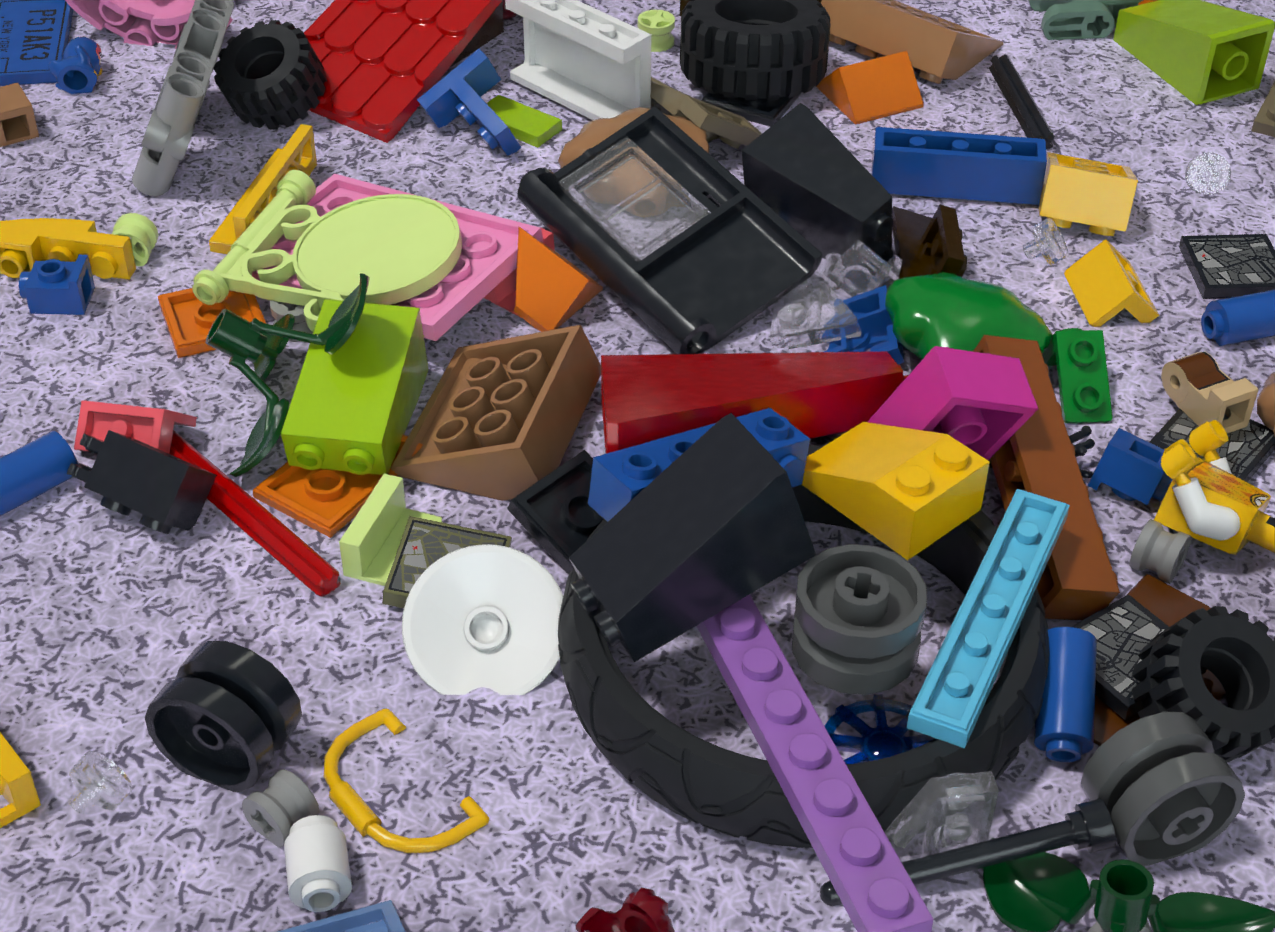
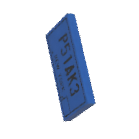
(32, 37)

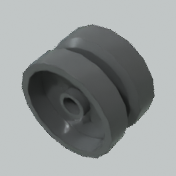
(858, 619)
(1163, 787)

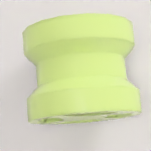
(660, 25)
(142, 235)

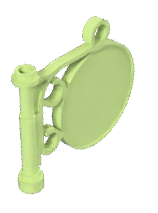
(393, 238)

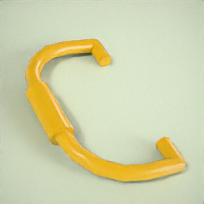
(364, 818)

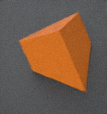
(548, 285)

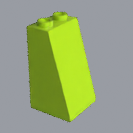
(1197, 46)
(361, 397)

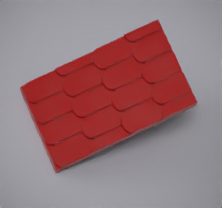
(391, 53)

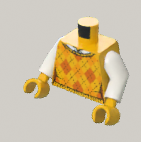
(1209, 499)

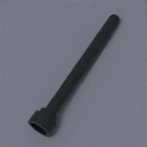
(1086, 828)

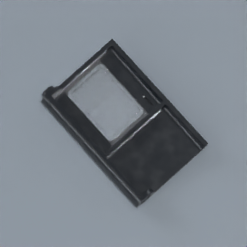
(671, 232)

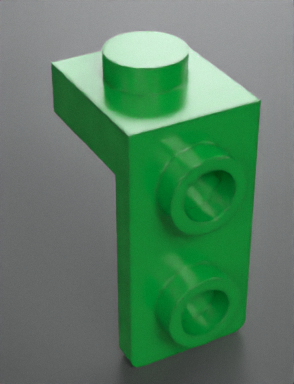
(1081, 374)

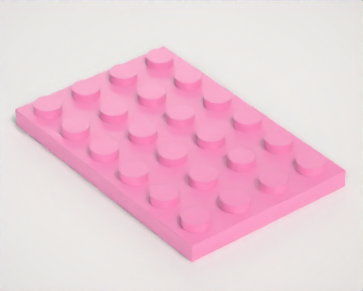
(485, 258)

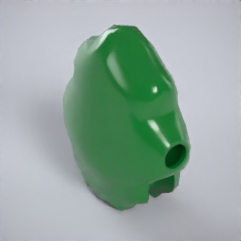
(958, 313)

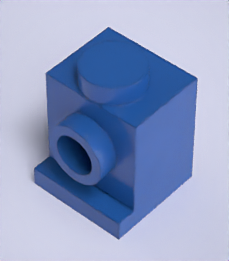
(58, 286)
(1132, 469)

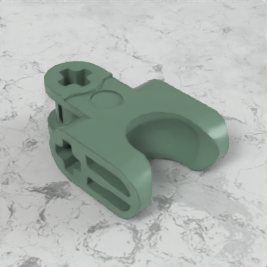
(1079, 17)

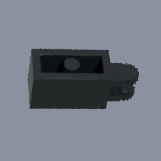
(144, 480)

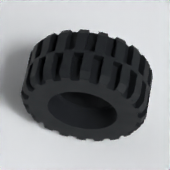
(755, 46)

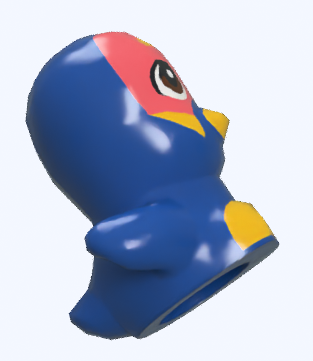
(79, 66)

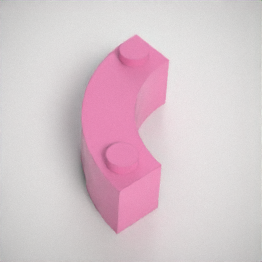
(138, 20)

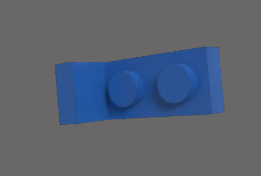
(461, 95)

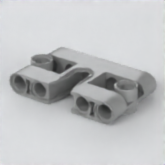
(181, 96)

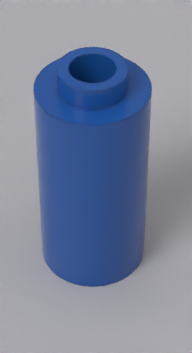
(1240, 318)
(34, 470)
(1068, 697)

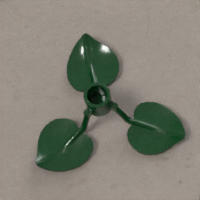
(261, 345)
(1045, 888)

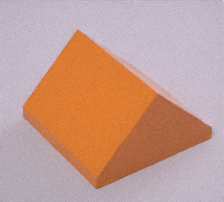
(873, 88)

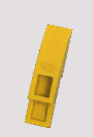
(63, 239)

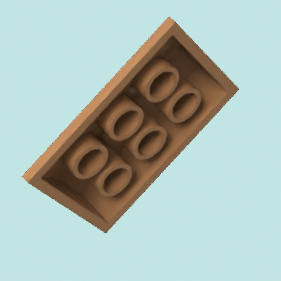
(891, 27)
(503, 414)

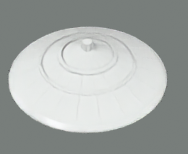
(483, 622)

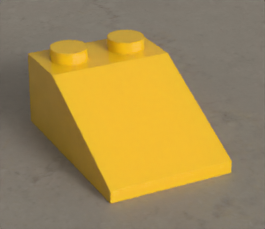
(1087, 193)
(899, 483)

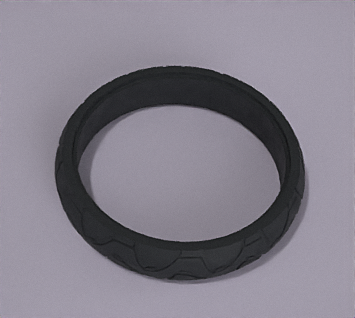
(740, 791)

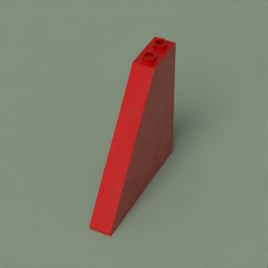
(680, 392)

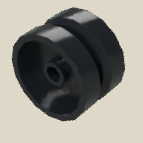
(224, 715)

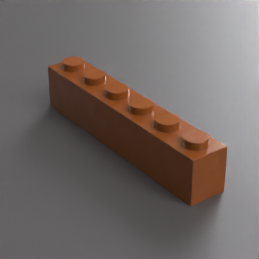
(1044, 463)

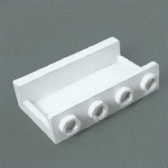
(583, 57)

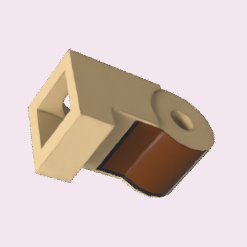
(1207, 392)

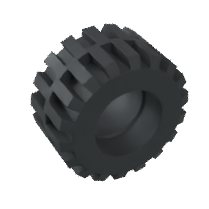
(270, 74)
(1240, 659)

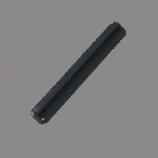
(1020, 99)

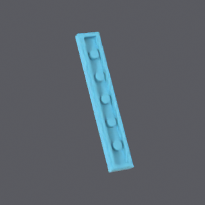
(988, 619)

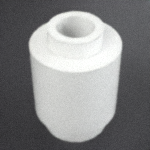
(317, 864)

